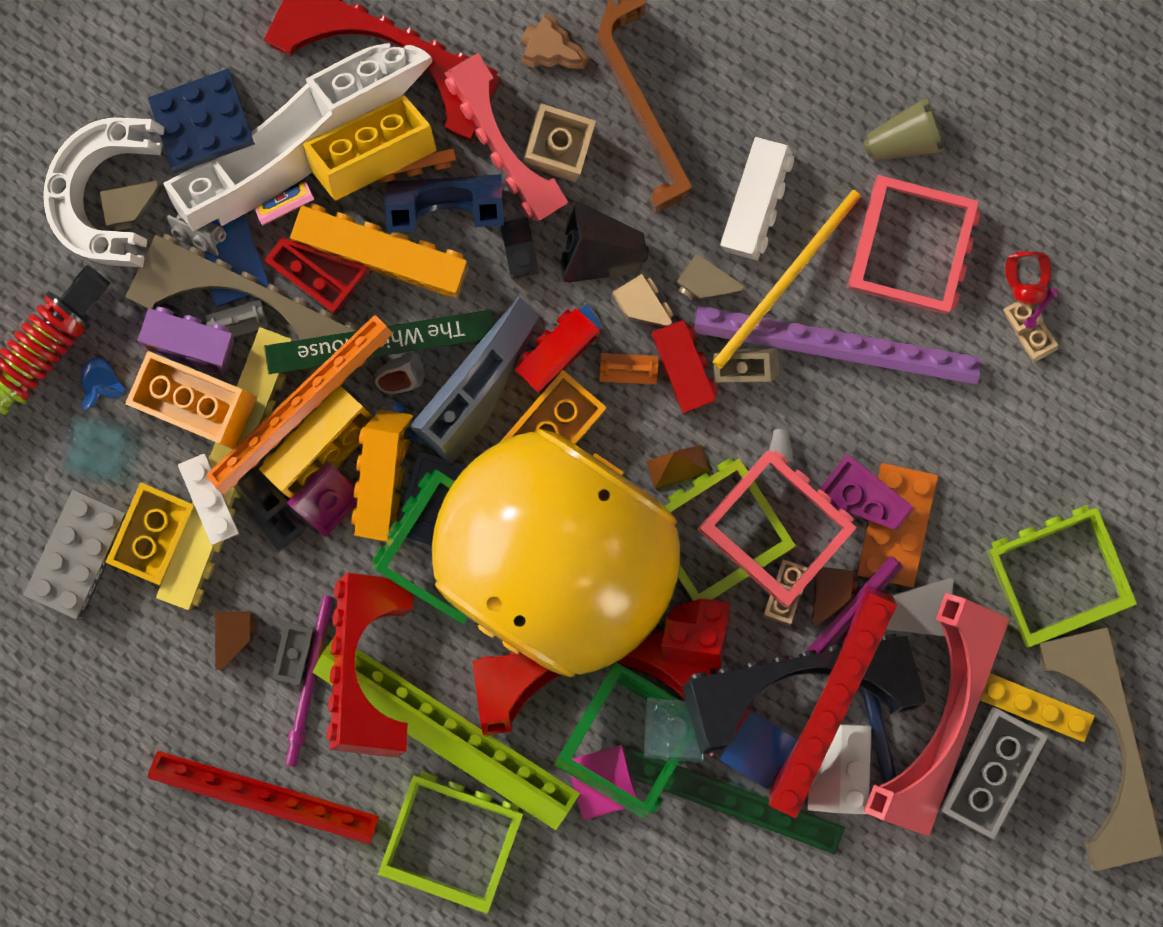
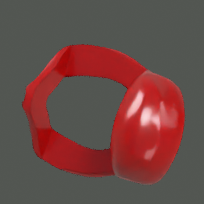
(1029, 292)

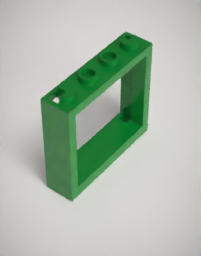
(398, 533)
(645, 690)

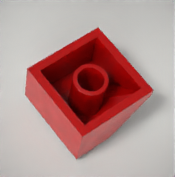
(697, 633)

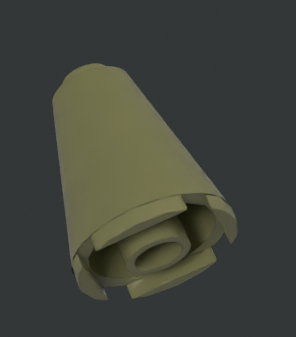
(906, 134)

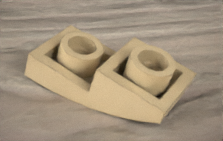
(1036, 341)
(786, 576)

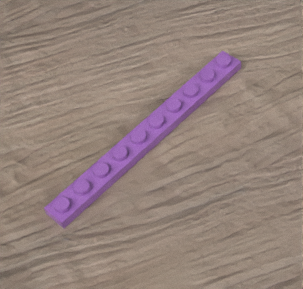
(841, 345)

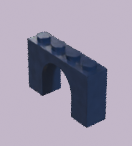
(412, 198)

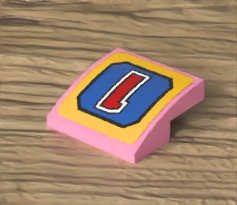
(284, 203)

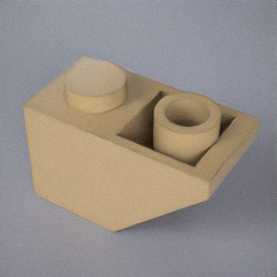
(640, 303)

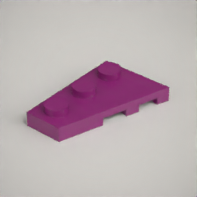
(865, 495)

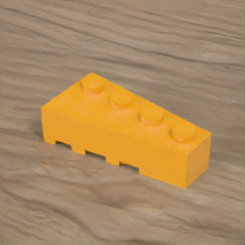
(380, 473)

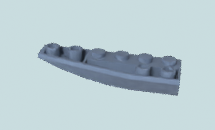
(475, 387)

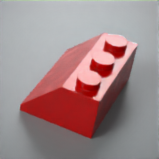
(557, 349)

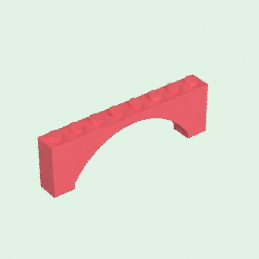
(973, 643)

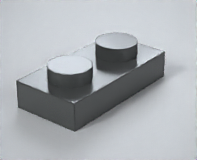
(292, 653)

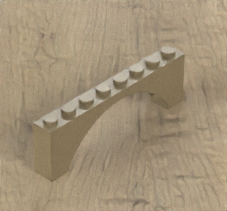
(176, 271)
(1131, 827)

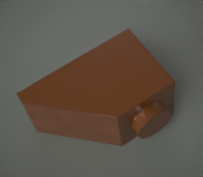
(831, 592)
(232, 635)

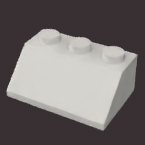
(844, 773)

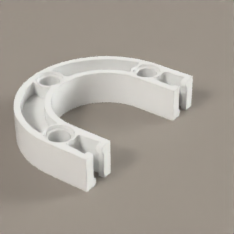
(73, 167)

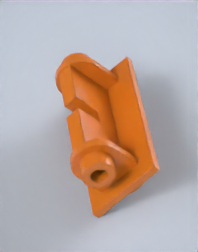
(628, 368)

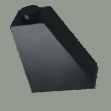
(600, 246)

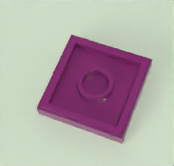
(325, 499)

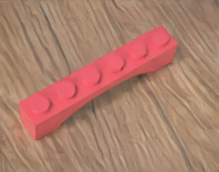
(471, 84)

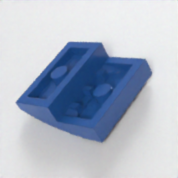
(759, 750)

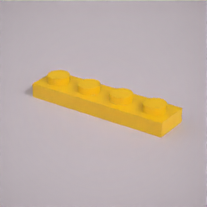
(1037, 707)

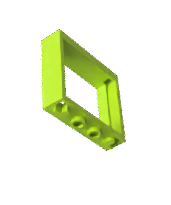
(703, 483)
(1056, 524)
(436, 887)

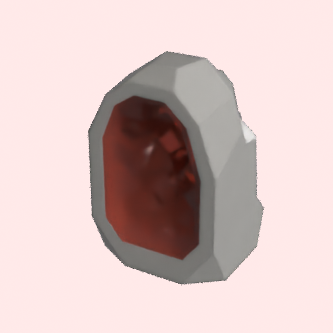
(400, 374)

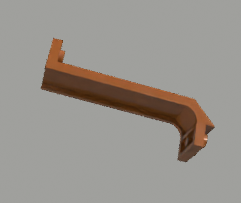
(613, 19)

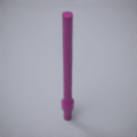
(297, 736)

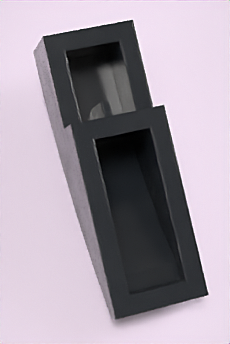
(268, 508)

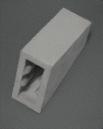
(919, 608)

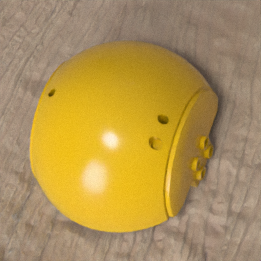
(539, 543)

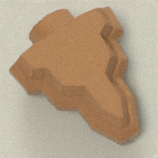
(550, 46)

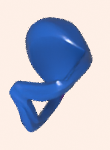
(98, 379)

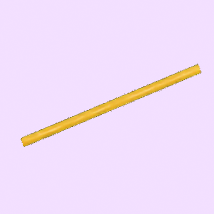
(787, 278)

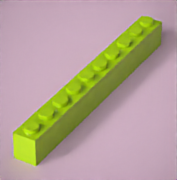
(459, 740)

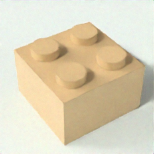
(558, 142)

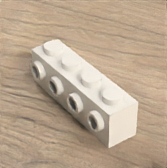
(756, 199)

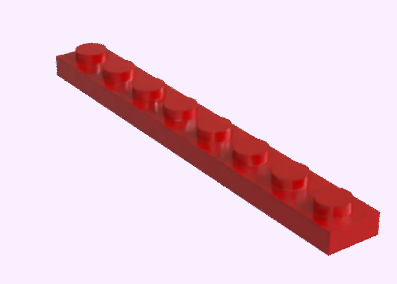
(263, 797)

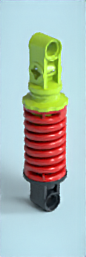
(47, 337)

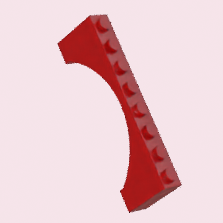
(308, 21)
(848, 671)
(511, 680)

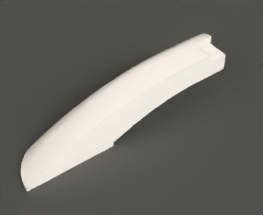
(277, 161)

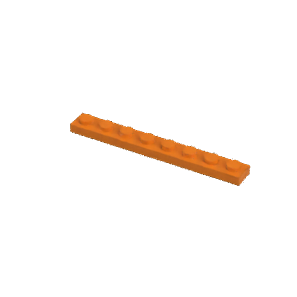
(299, 405)

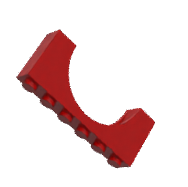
(354, 721)

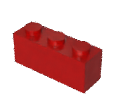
(684, 366)

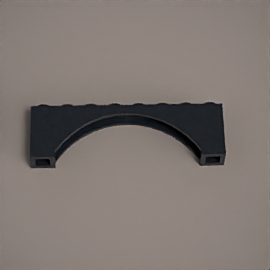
(721, 699)

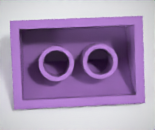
(187, 340)

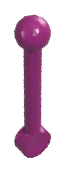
(1031, 322)

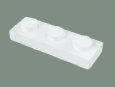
(208, 500)

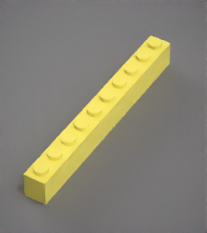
(194, 551)

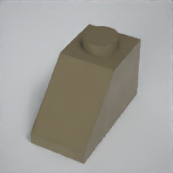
(128, 204)
(706, 281)
(749, 366)

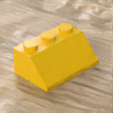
(150, 533)

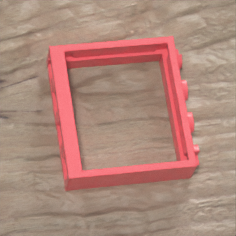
(958, 269)
(746, 563)

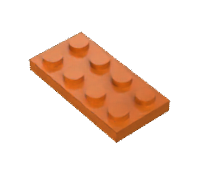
(908, 540)

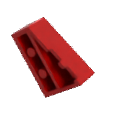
(318, 274)

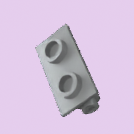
(203, 238)
(241, 318)

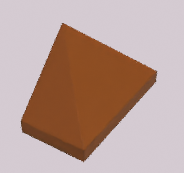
(677, 466)

